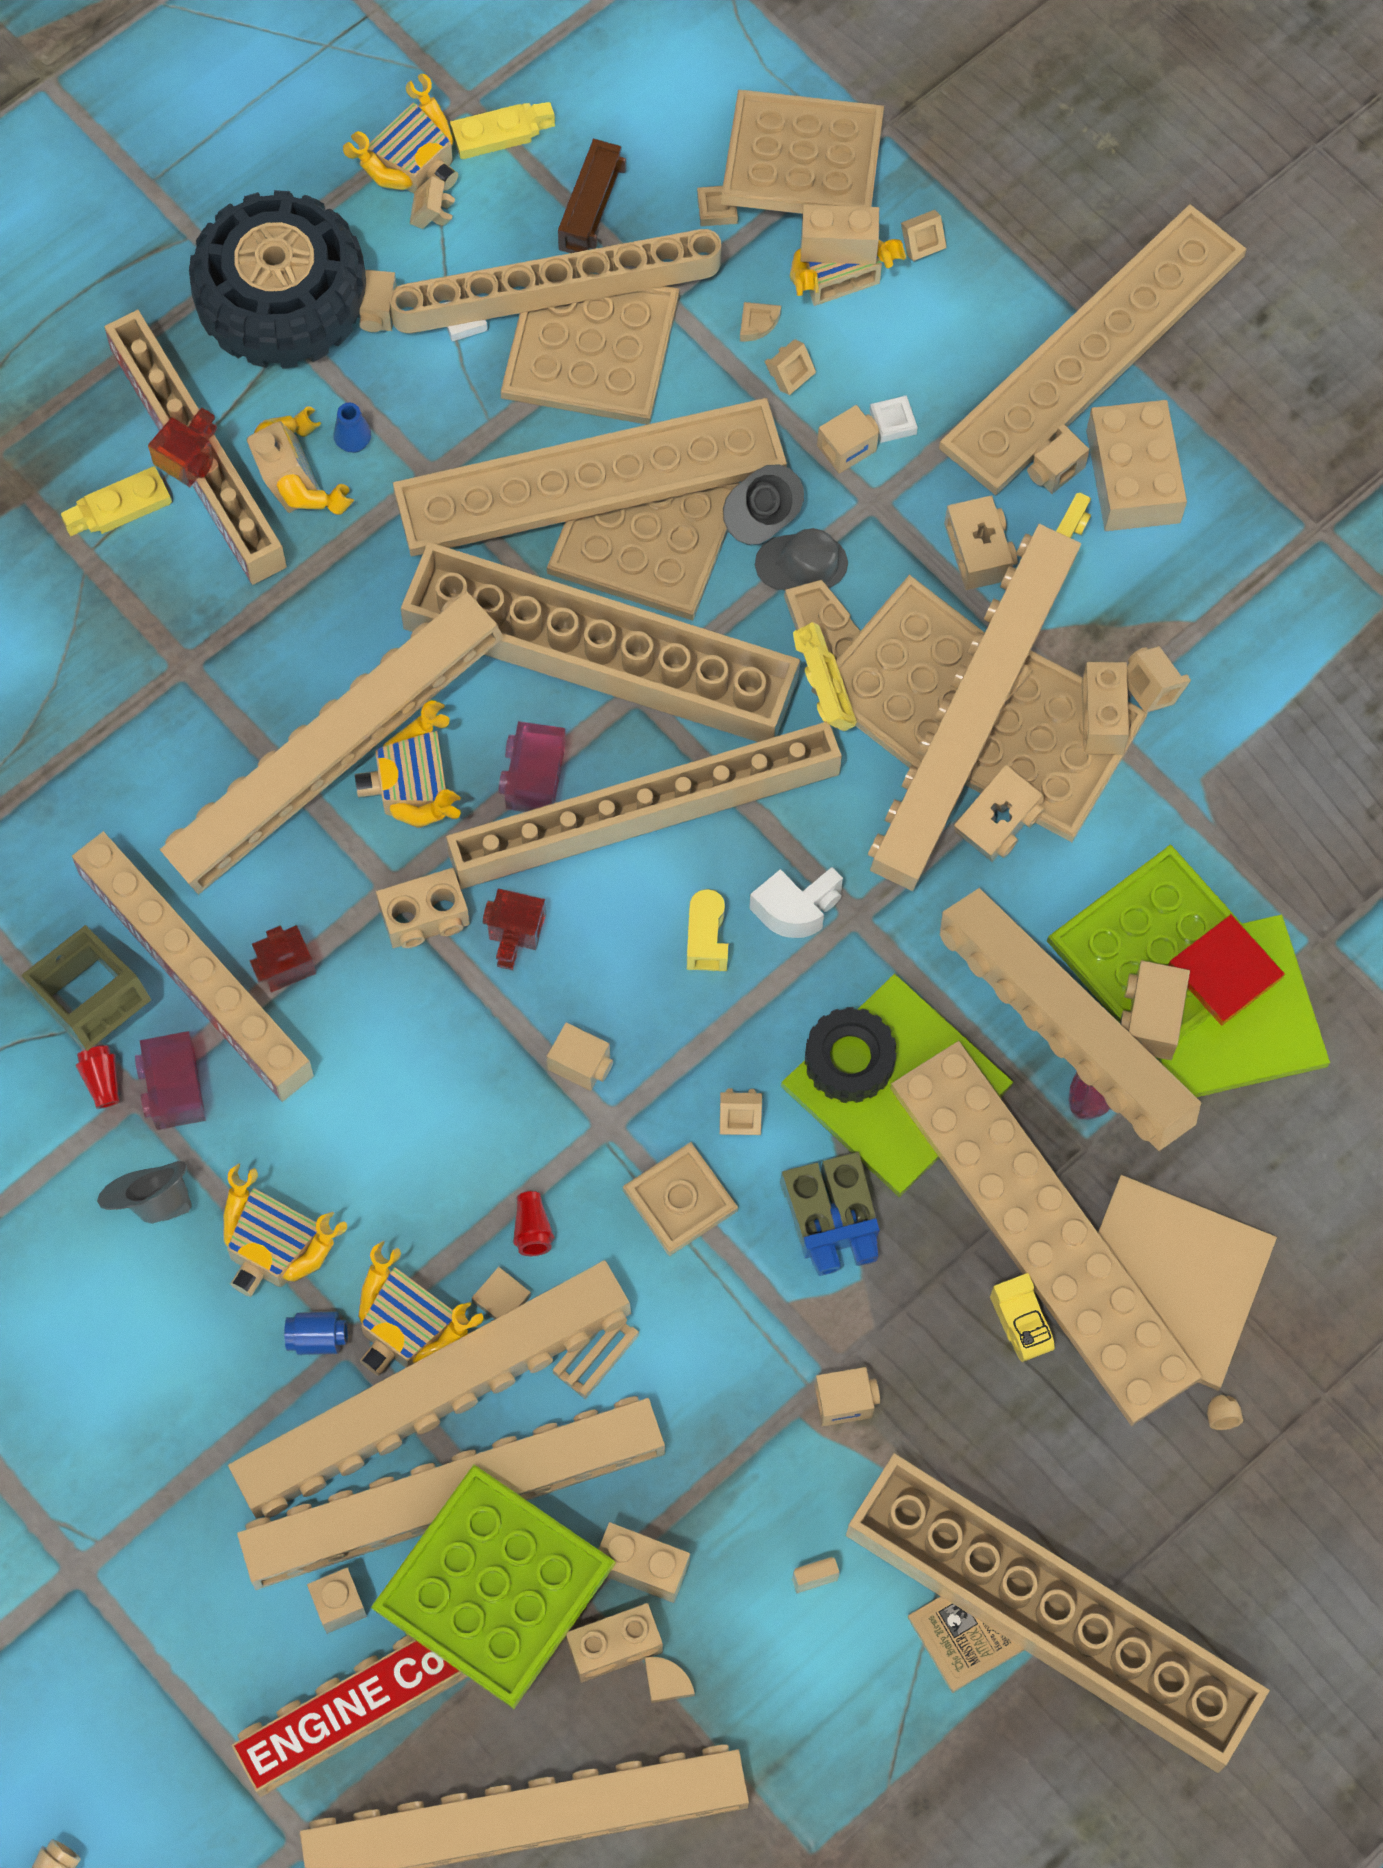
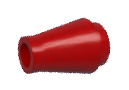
(100, 1075)
(532, 1228)

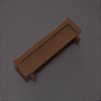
(590, 197)

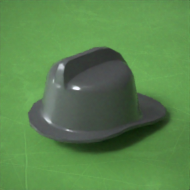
(763, 504)
(800, 560)
(150, 1193)

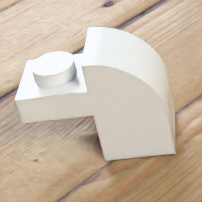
(794, 911)

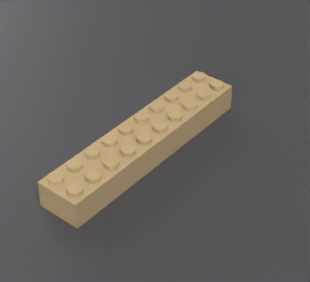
(612, 645)
(1057, 1613)

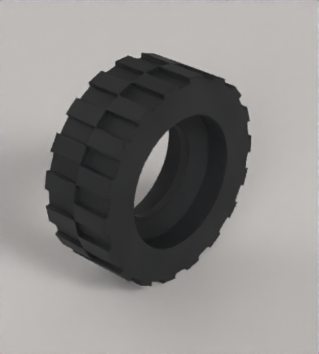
(856, 1024)

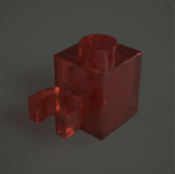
(185, 450)
(515, 923)
(281, 958)

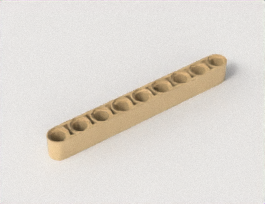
(542, 294)

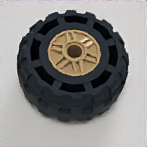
(277, 279)

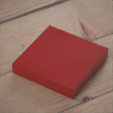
(1227, 969)

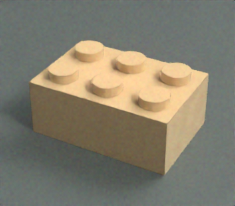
(1136, 465)

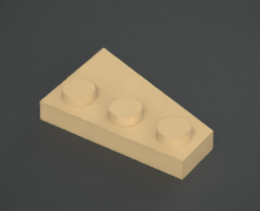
(819, 605)

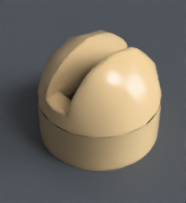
(1224, 1413)

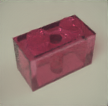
(534, 766)
(171, 1081)

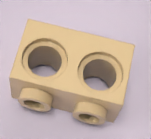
(1105, 708)
(419, 899)
(614, 1642)

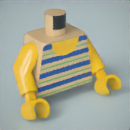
(410, 147)
(836, 280)
(287, 468)
(412, 773)
(271, 1238)
(404, 1317)

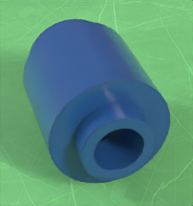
(315, 1333)

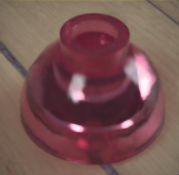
(1086, 1101)

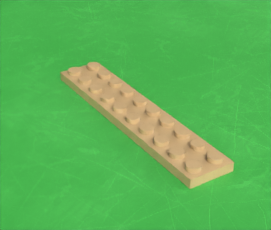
(1092, 349)
(588, 476)
(1046, 1233)

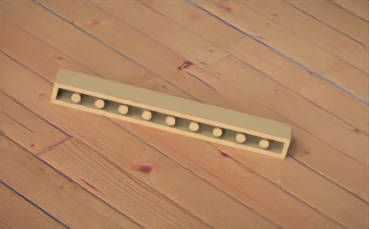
(974, 708)
(331, 742)
(644, 805)
(430, 1390)
(406, 1507)
(532, 1816)

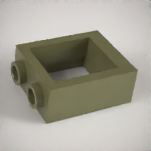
(101, 1011)

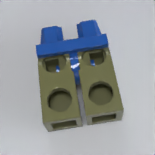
(833, 1226)

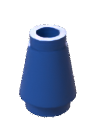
(351, 429)

